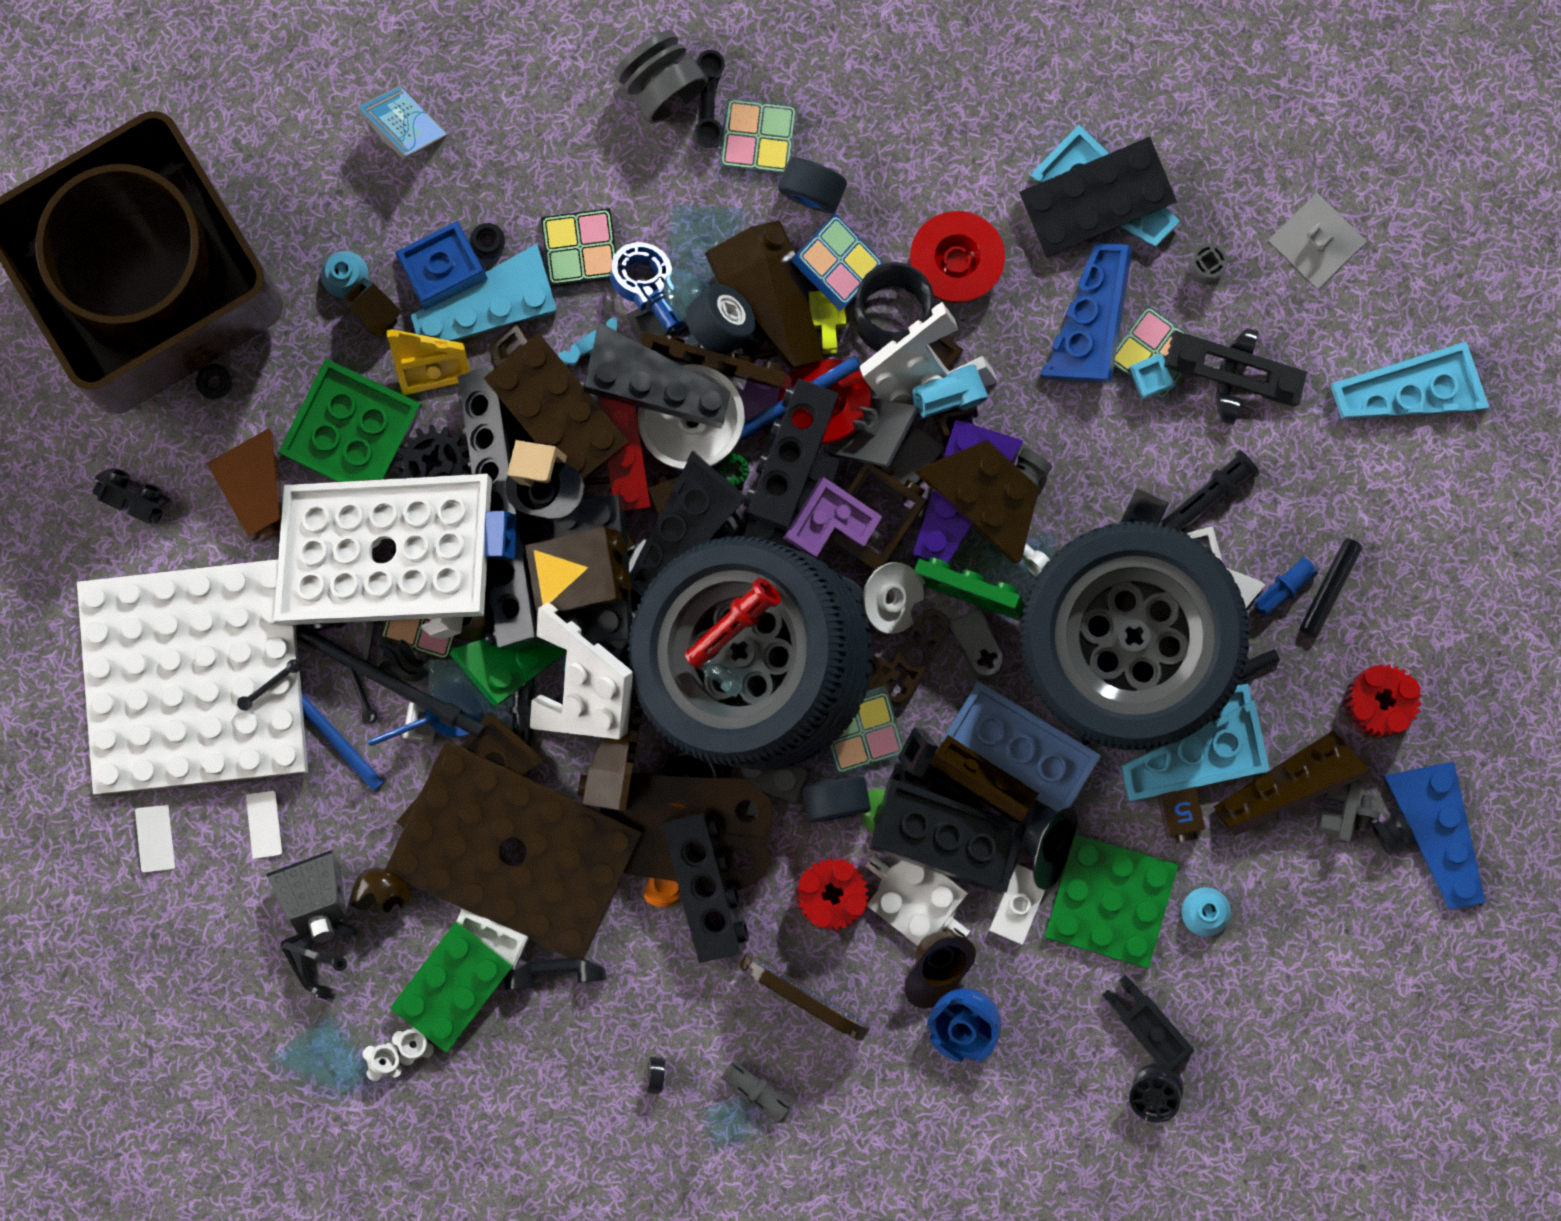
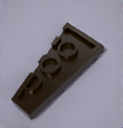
(1306, 775)

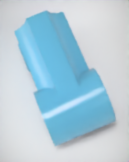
(958, 389)

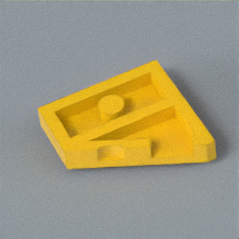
(426, 361)

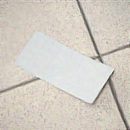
(156, 836)

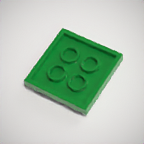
(349, 426)
(1111, 901)

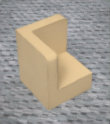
(533, 462)

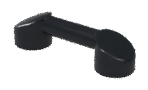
(711, 133)
(1227, 404)
(523, 976)

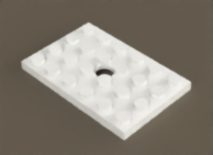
(330, 537)

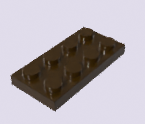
(554, 408)

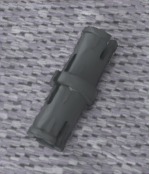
(756, 1091)

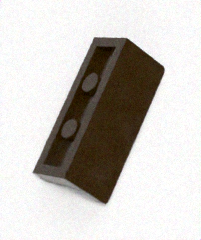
(984, 779)

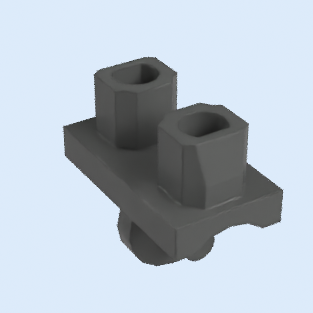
(1342, 825)

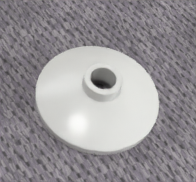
(903, 590)

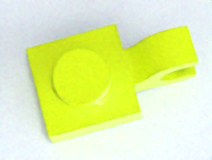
(827, 318)

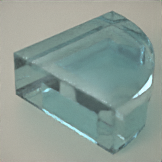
(728, 680)

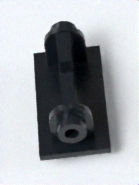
(116, 487)

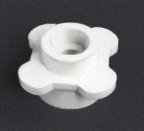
(386, 1052)
(409, 1054)

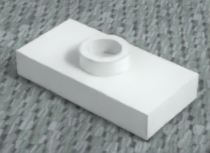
(1017, 906)
(500, 938)

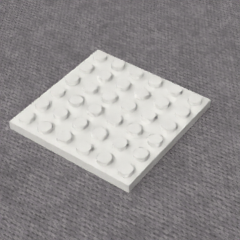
(167, 672)

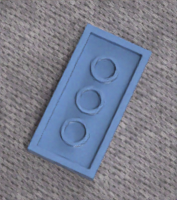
(1024, 746)

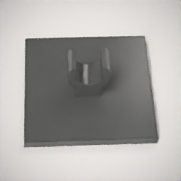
(877, 434)

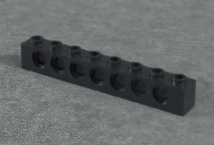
(480, 426)

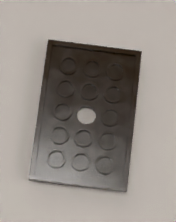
(456, 840)

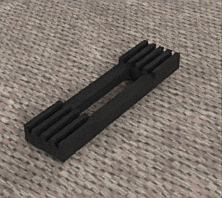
(1189, 353)

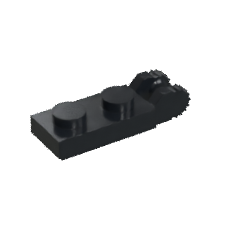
(1150, 1026)

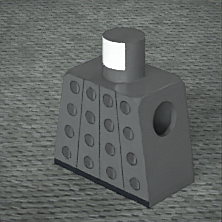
(311, 894)

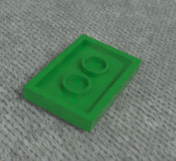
(970, 588)
(451, 986)

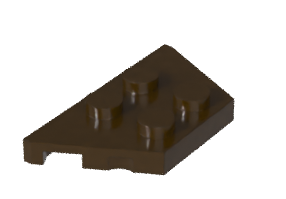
(987, 494)

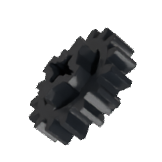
(439, 447)

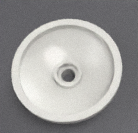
(672, 440)

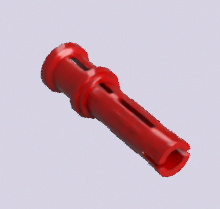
(743, 613)

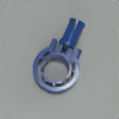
(648, 293)

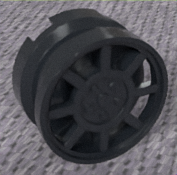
(1156, 1091)

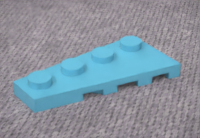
(1082, 148)
(1216, 753)

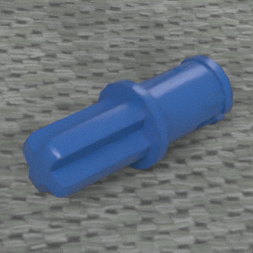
(1285, 587)

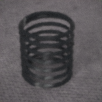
(883, 276)

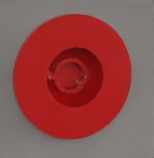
(958, 256)
(853, 394)

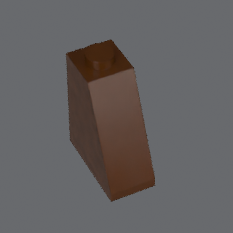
(252, 484)

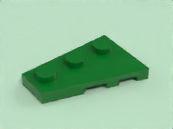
(504, 672)

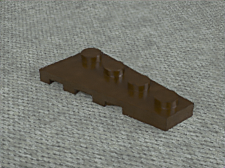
(734, 365)
(497, 745)

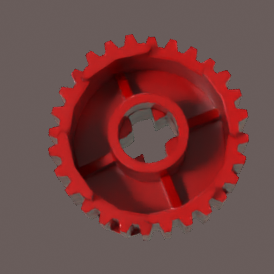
(1401, 692)
(841, 876)

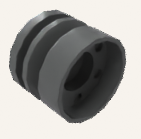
(658, 73)

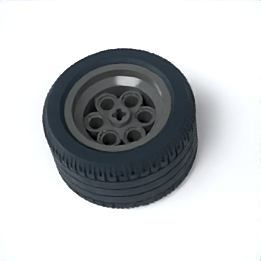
(1154, 567)
(804, 701)

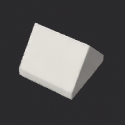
(421, 734)

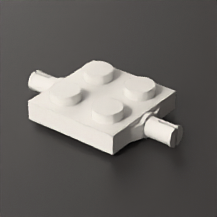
(916, 899)

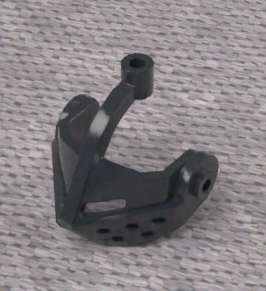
(297, 949)

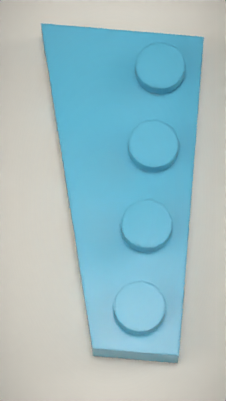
(510, 295)
(1422, 385)

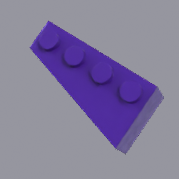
(942, 525)

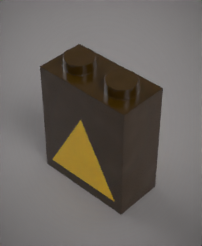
(579, 571)

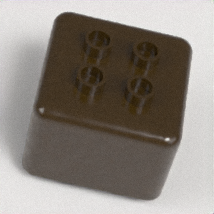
(133, 264)

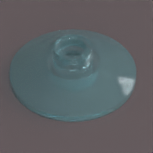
(681, 289)

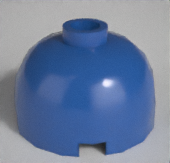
(965, 1025)

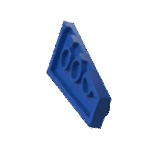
(1093, 319)
(1436, 813)

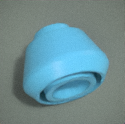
(343, 283)
(1202, 900)

